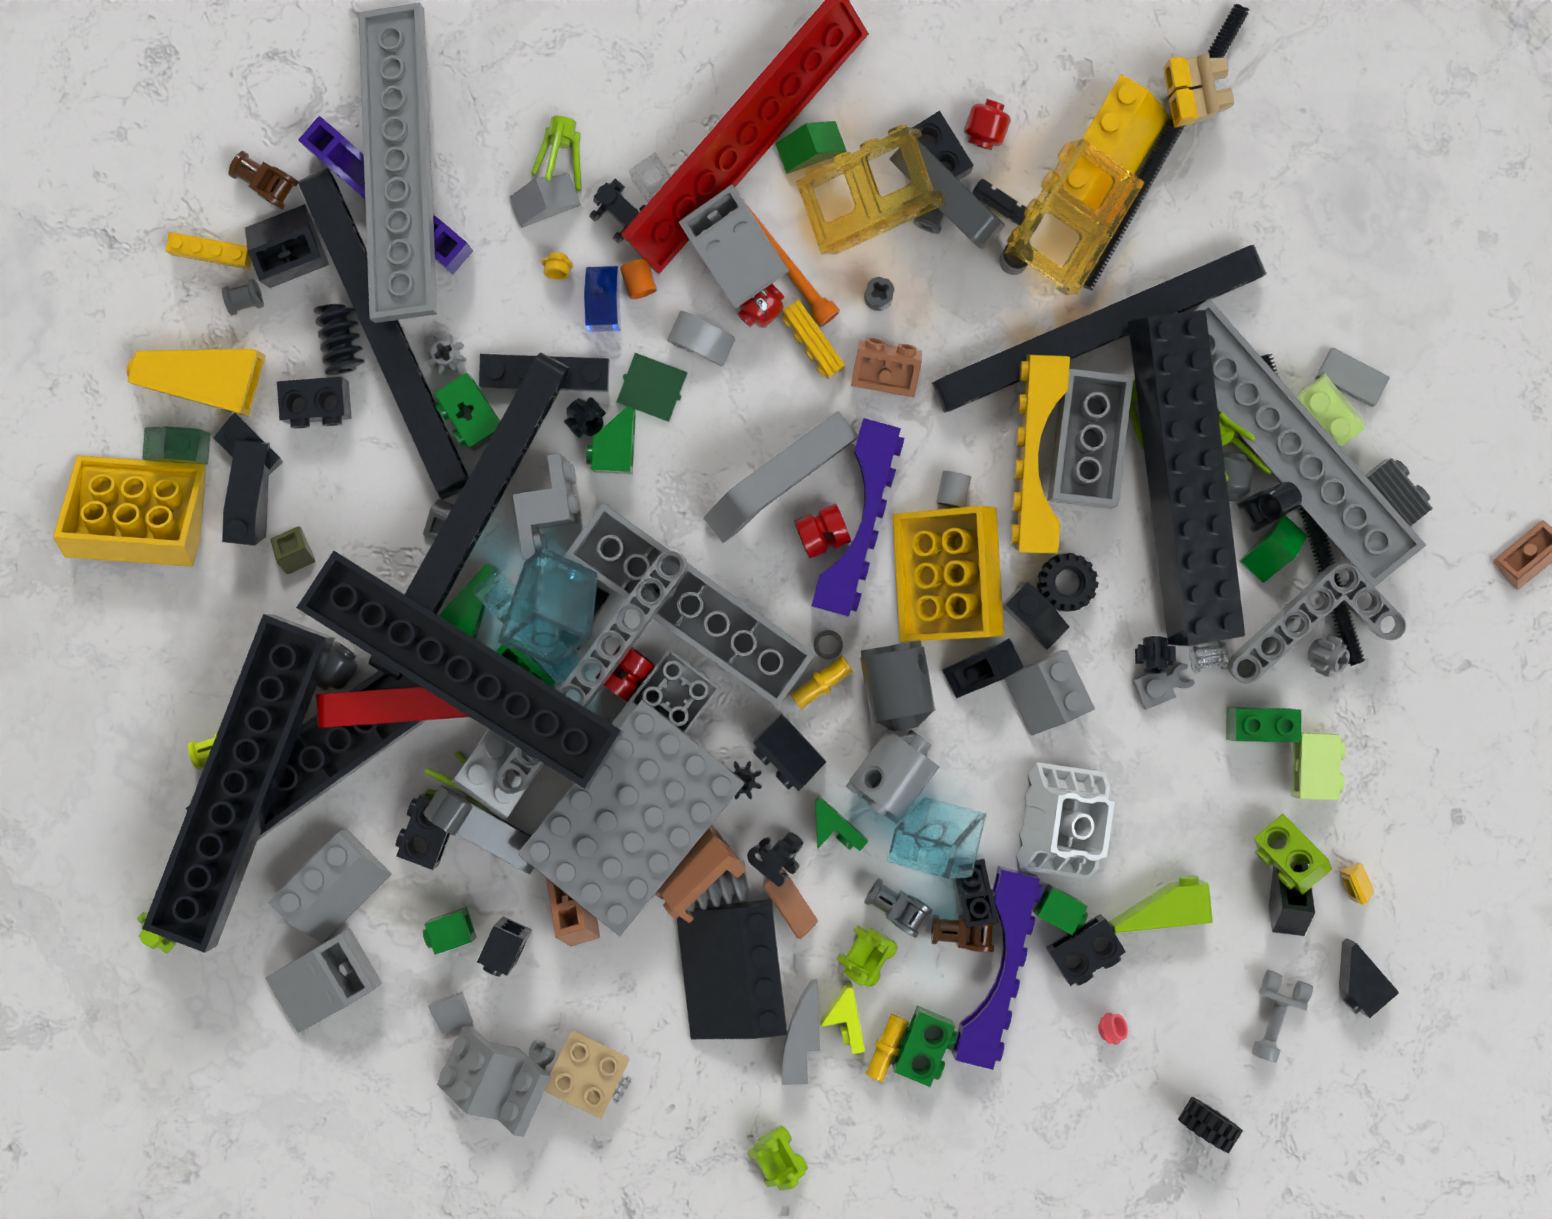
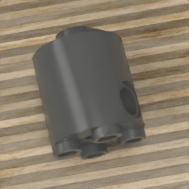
(898, 685)

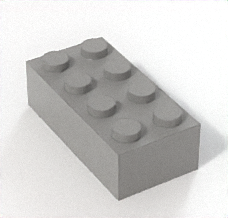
(1090, 439)

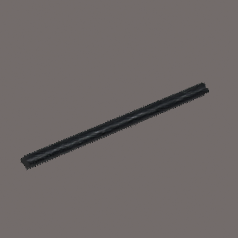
(1160, 152)
(1325, 559)

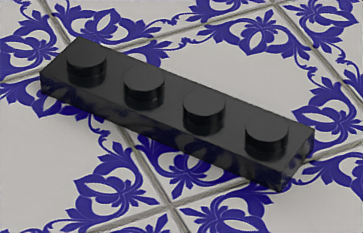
(510, 370)

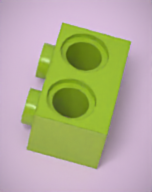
(1297, 850)

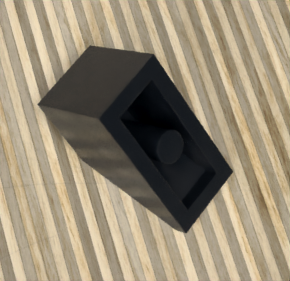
(1035, 614)
(983, 668)
(1288, 908)
(1362, 981)

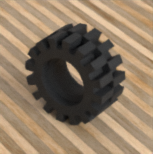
(1086, 576)
(1210, 1125)

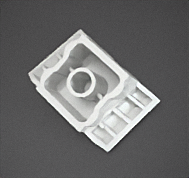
(1065, 821)

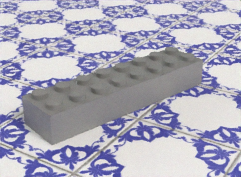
(697, 608)

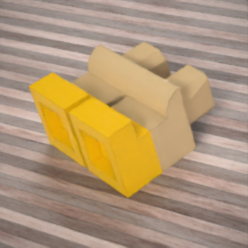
(1193, 88)

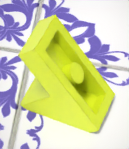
(845, 1010)

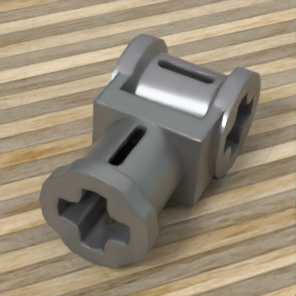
(900, 907)

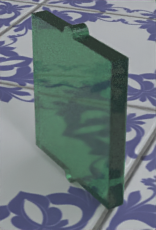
(652, 387)

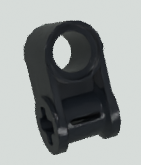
(1271, 504)

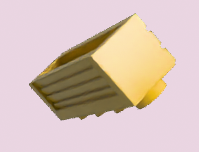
(208, 250)
(813, 339)

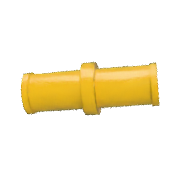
(821, 682)
(887, 1047)

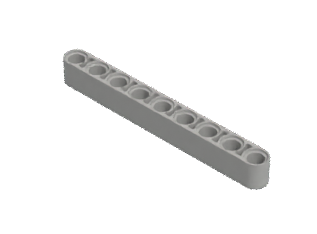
(597, 654)

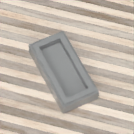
(1353, 377)

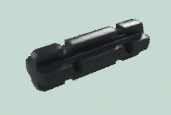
(1000, 201)

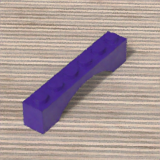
(348, 165)
(874, 454)
(982, 1030)

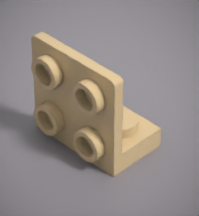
(586, 1074)

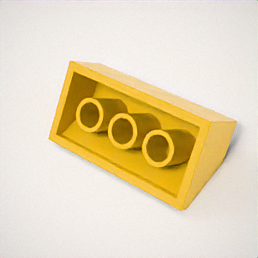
(1123, 131)

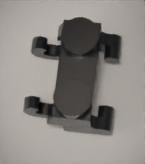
(615, 205)
(779, 856)

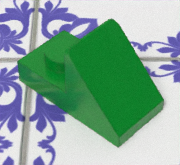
(830, 820)

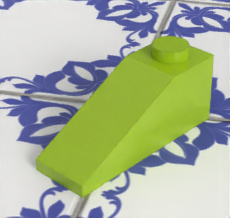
(1171, 906)

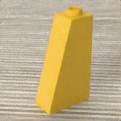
(209, 377)

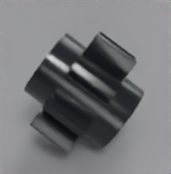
(584, 417)
(1155, 654)
(751, 783)

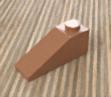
(571, 920)

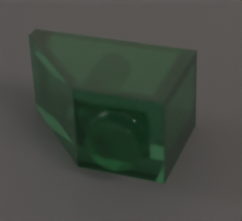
(176, 445)

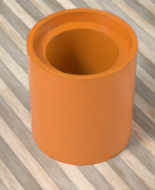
(638, 279)

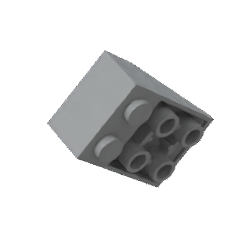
(733, 246)
(674, 691)
(324, 980)

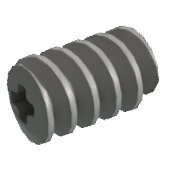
(724, 886)

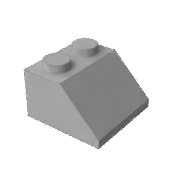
(1049, 692)

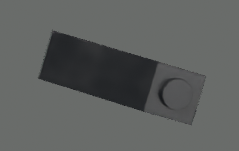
(247, 494)

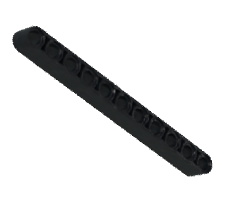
(1101, 326)
(386, 337)
(485, 487)

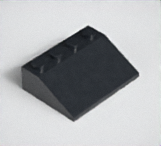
(732, 972)

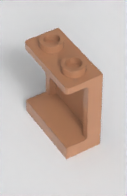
(697, 872)

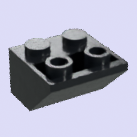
(285, 247)
(788, 752)

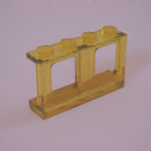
(872, 212)
(1093, 226)

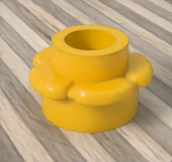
(557, 266)

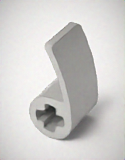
(701, 337)

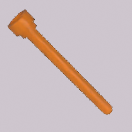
(823, 310)

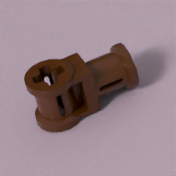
(266, 181)
(956, 932)

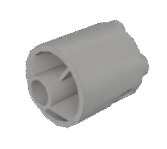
(894, 774)

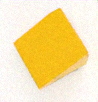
(1357, 883)

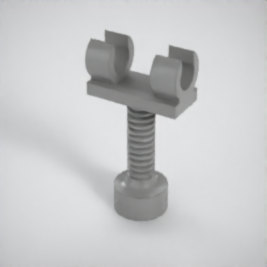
(1301, 995)

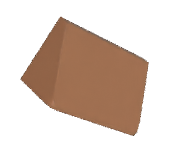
(1527, 555)
(791, 906)

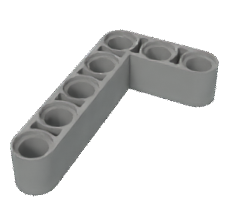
(779, 476)
(1311, 617)

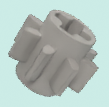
(455, 356)
(1328, 655)

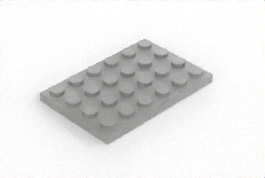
(635, 820)

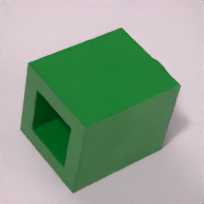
(1061, 910)
(449, 931)

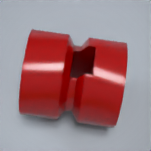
(822, 531)
(638, 668)

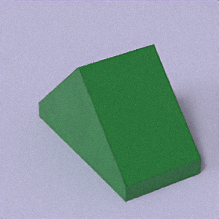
(810, 145)
(1274, 549)

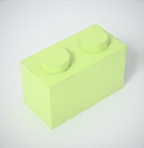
(1332, 410)
(1317, 766)

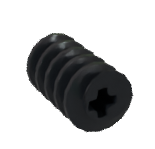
(338, 338)

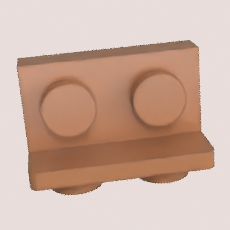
(887, 367)

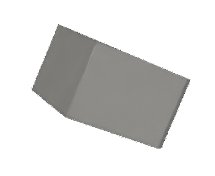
(544, 199)

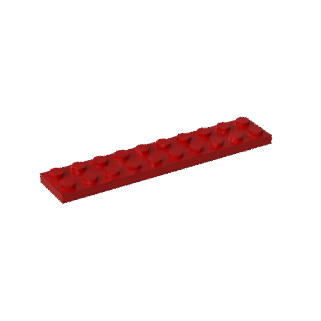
(747, 129)

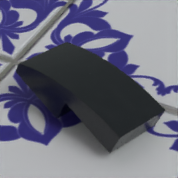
(977, 897)

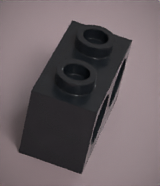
(947, 145)
(314, 393)
(420, 827)
(1082, 943)
(503, 947)

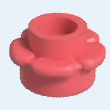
(1113, 1028)

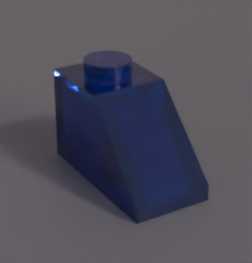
(602, 299)

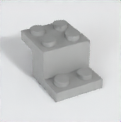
(547, 506)
(493, 1080)

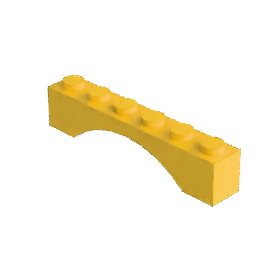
(1045, 384)

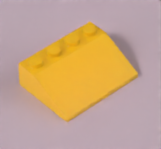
(132, 511)
(948, 574)

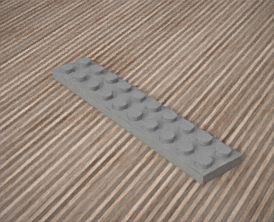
(397, 163)
(1303, 453)

